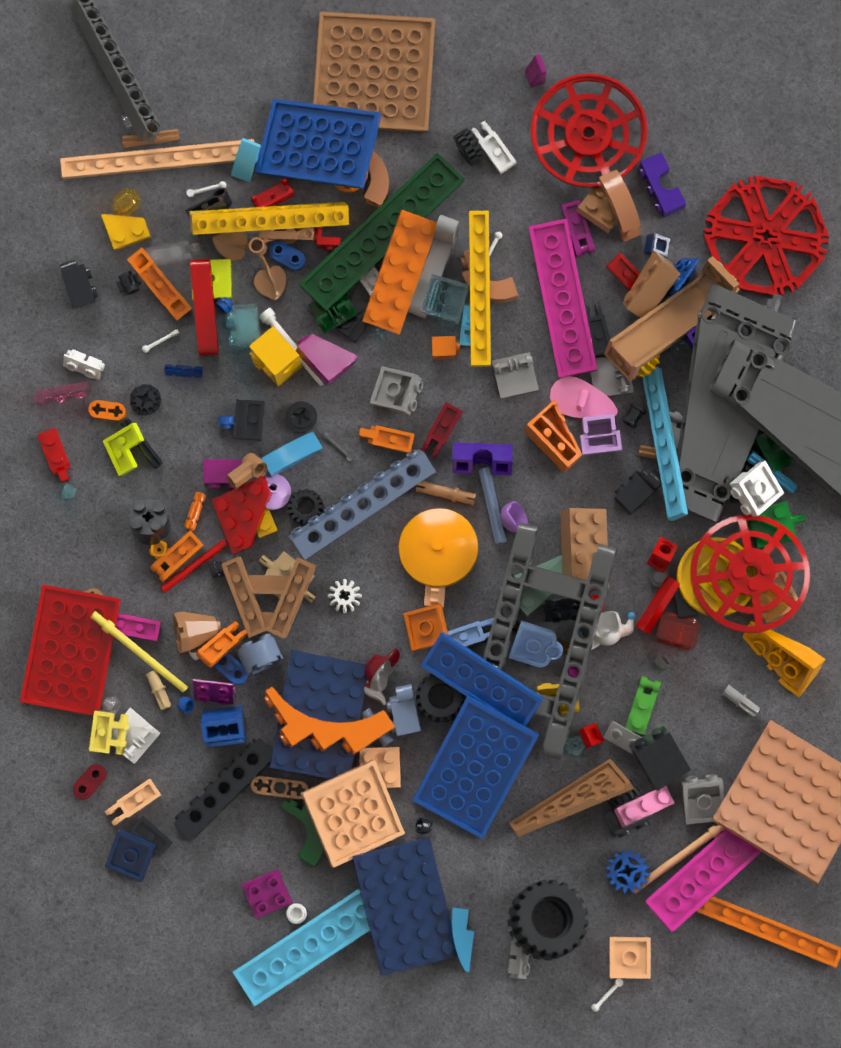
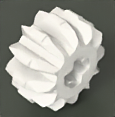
(341, 602)

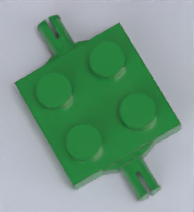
(779, 513)

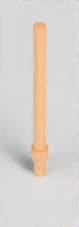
(713, 832)

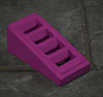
(536, 71)

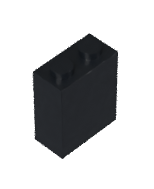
(660, 758)

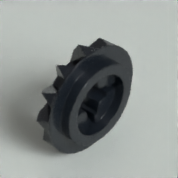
(149, 407)
(298, 408)

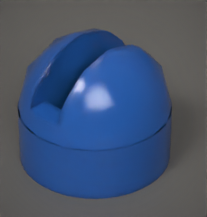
(185, 705)

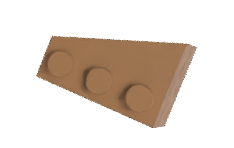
(651, 285)

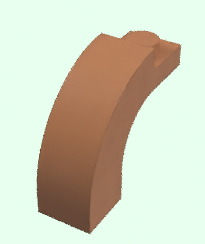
(379, 186)
(621, 204)
(500, 291)

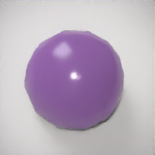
(512, 515)

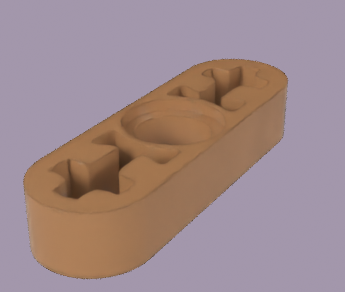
(265, 780)

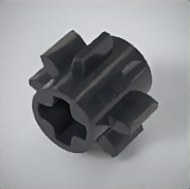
(128, 283)

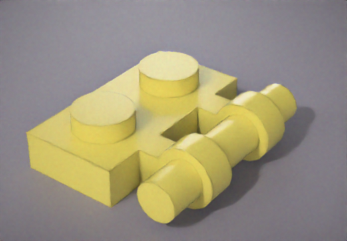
(102, 730)

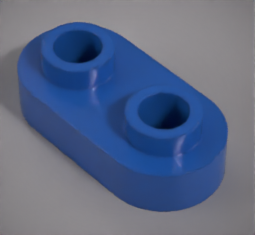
(286, 256)
(230, 668)

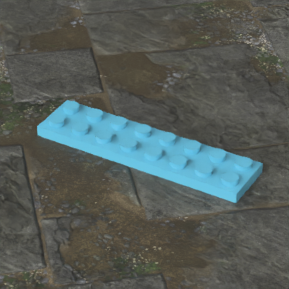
(303, 949)

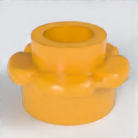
(153, 550)

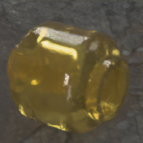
(126, 202)

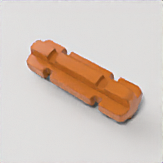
(195, 511)

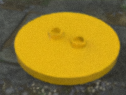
(706, 589)

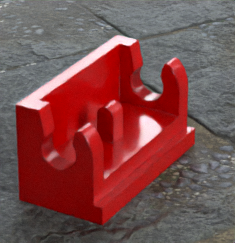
(274, 196)

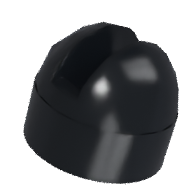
(423, 825)

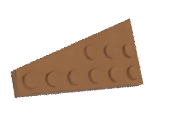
(590, 789)

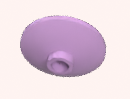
(281, 495)

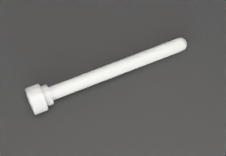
(269, 318)

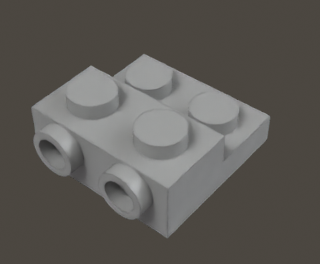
(396, 390)
(701, 798)

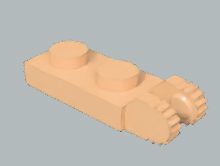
(135, 801)

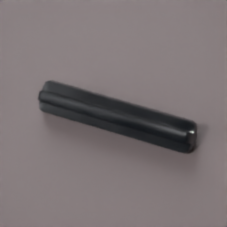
(146, 449)

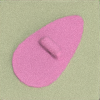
(580, 398)

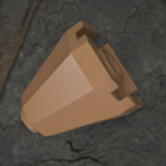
(193, 630)

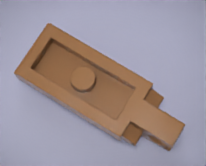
(303, 234)

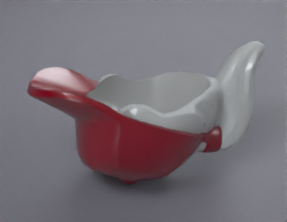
(377, 674)

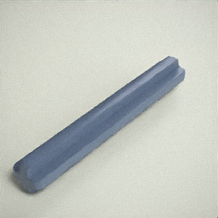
(492, 505)

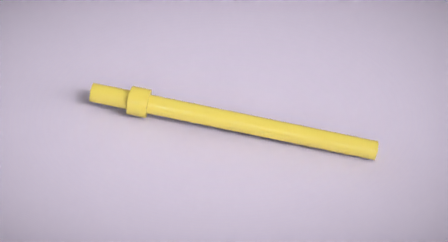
(108, 627)

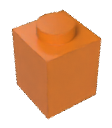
(445, 347)

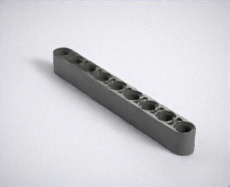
(116, 69)

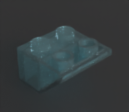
(243, 326)

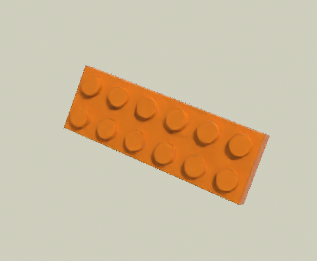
(400, 272)

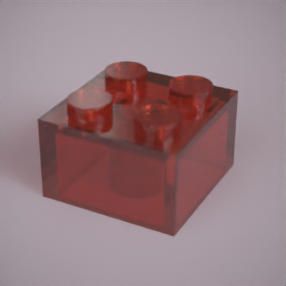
(677, 631)

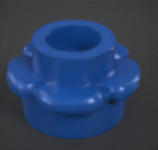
(224, 305)
(226, 421)

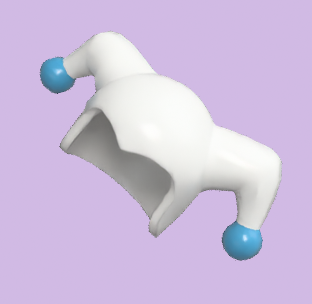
(611, 629)

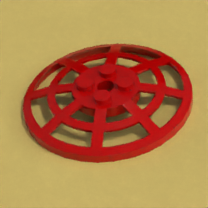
(588, 120)
(748, 585)

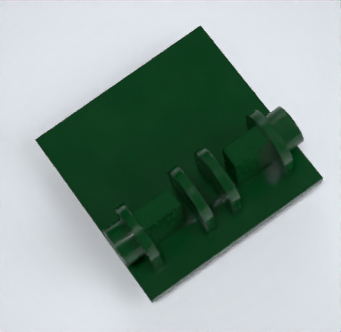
(337, 315)
(774, 453)

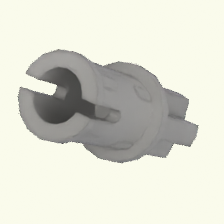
(741, 701)

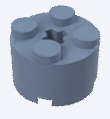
(259, 655)

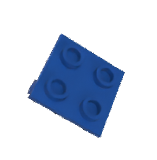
(686, 267)

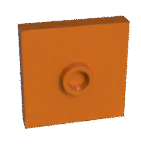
(425, 626)

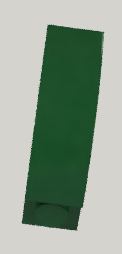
(313, 848)

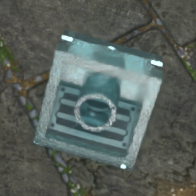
(445, 299)

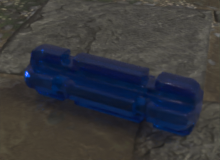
(183, 371)

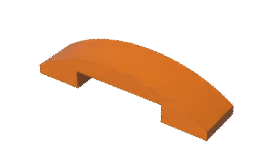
(159, 284)

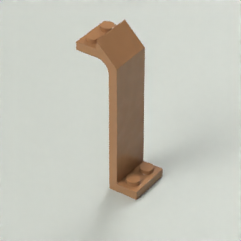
(667, 321)

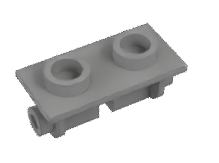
(621, 736)
(518, 968)

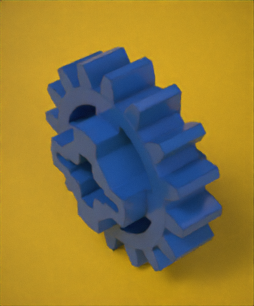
(625, 863)

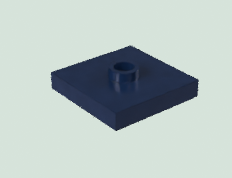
(130, 855)

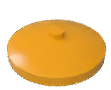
(438, 548)

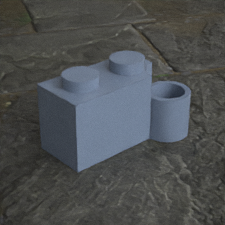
(403, 711)

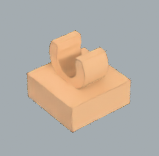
(434, 596)

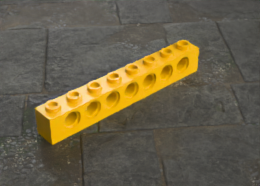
(269, 218)

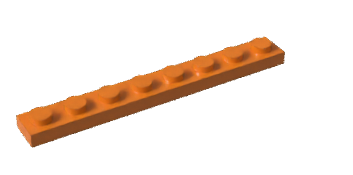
(771, 931)

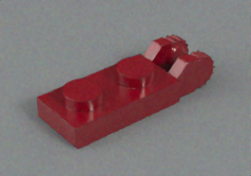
(442, 428)

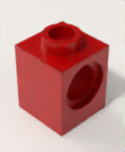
(662, 554)

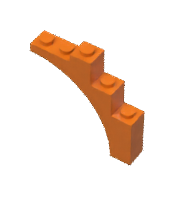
(324, 734)

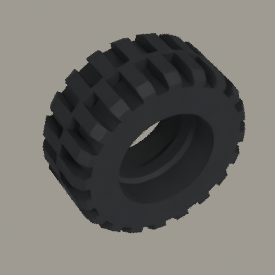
(566, 902)

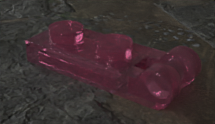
(61, 393)

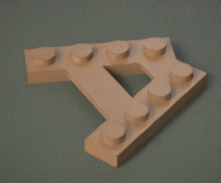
(246, 586)

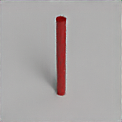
(194, 565)

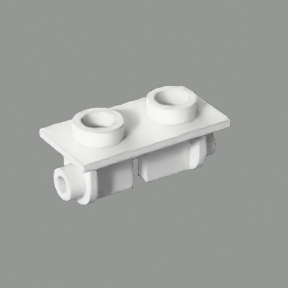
(75, 362)

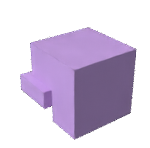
(599, 435)

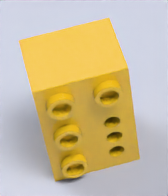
(275, 356)

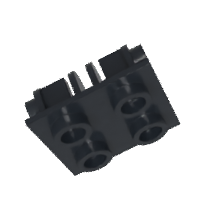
(561, 609)

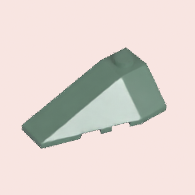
(533, 598)

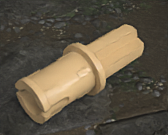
(158, 690)

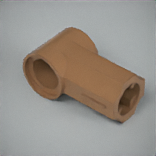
(251, 467)

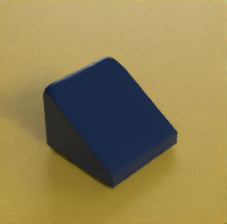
(657, 243)

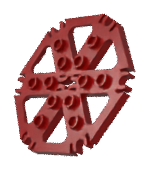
(776, 227)

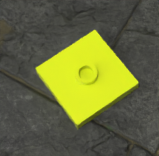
(221, 278)

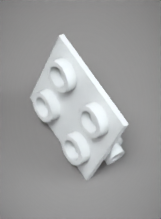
(138, 736)

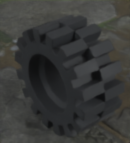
(469, 146)
(300, 496)
(619, 800)

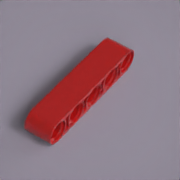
(204, 307)

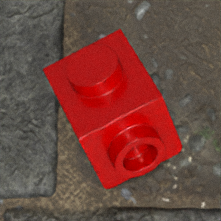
(326, 243)

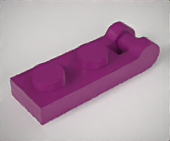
(578, 228)

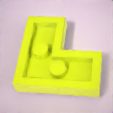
(119, 448)

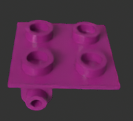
(213, 691)
(267, 893)

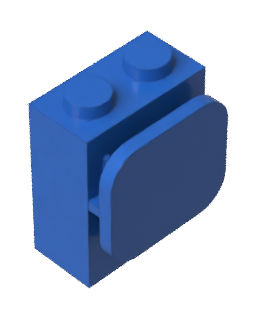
(223, 726)

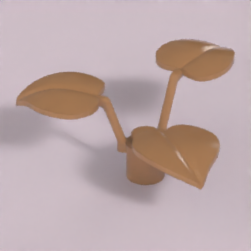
(267, 282)

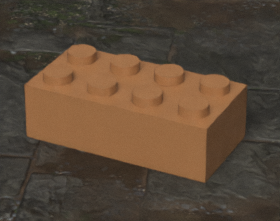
(580, 536)

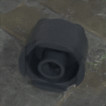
(149, 521)

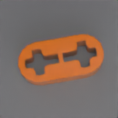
(107, 406)

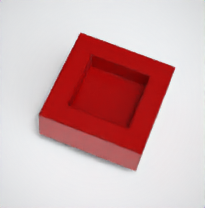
(591, 735)

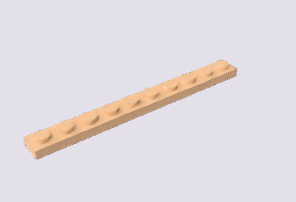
(149, 159)

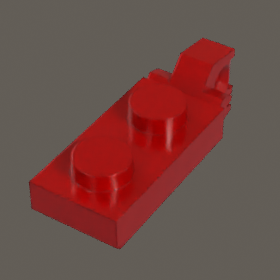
(55, 453)

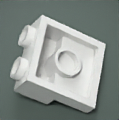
(756, 489)

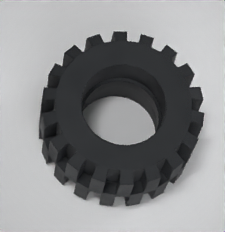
(429, 711)

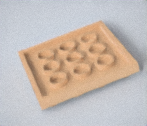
(353, 813)

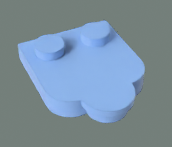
(535, 645)

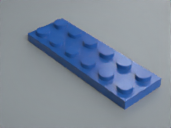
(480, 680)

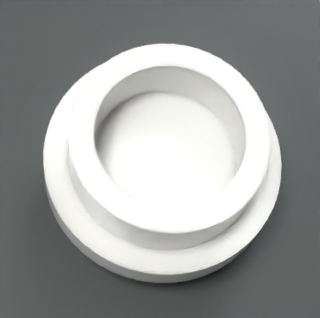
(296, 913)

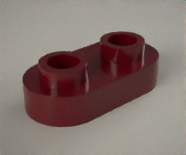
(89, 781)

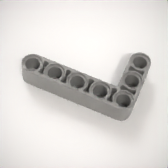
(437, 260)

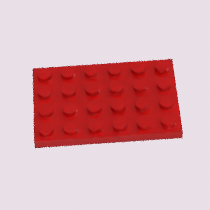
(69, 651)

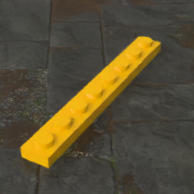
(479, 289)

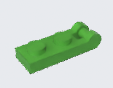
(642, 706)

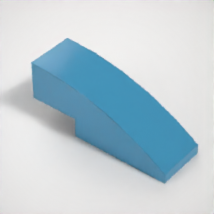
(292, 453)
(462, 938)

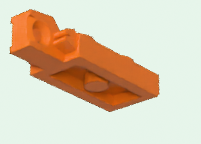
(388, 438)

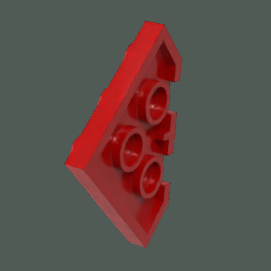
(242, 513)

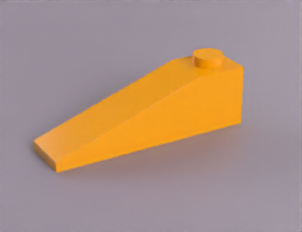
(791, 660)

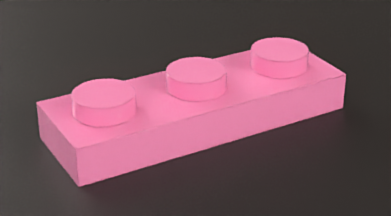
(643, 806)

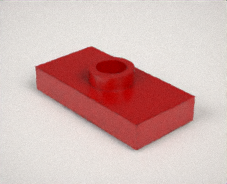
(623, 270)

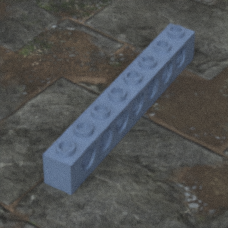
(372, 503)

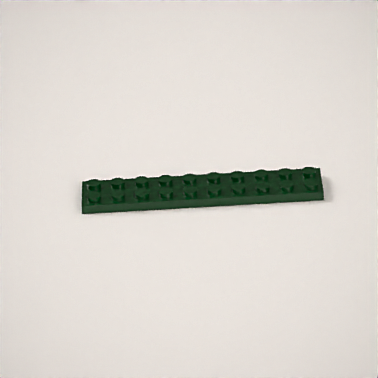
(370, 241)

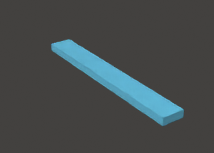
(665, 445)

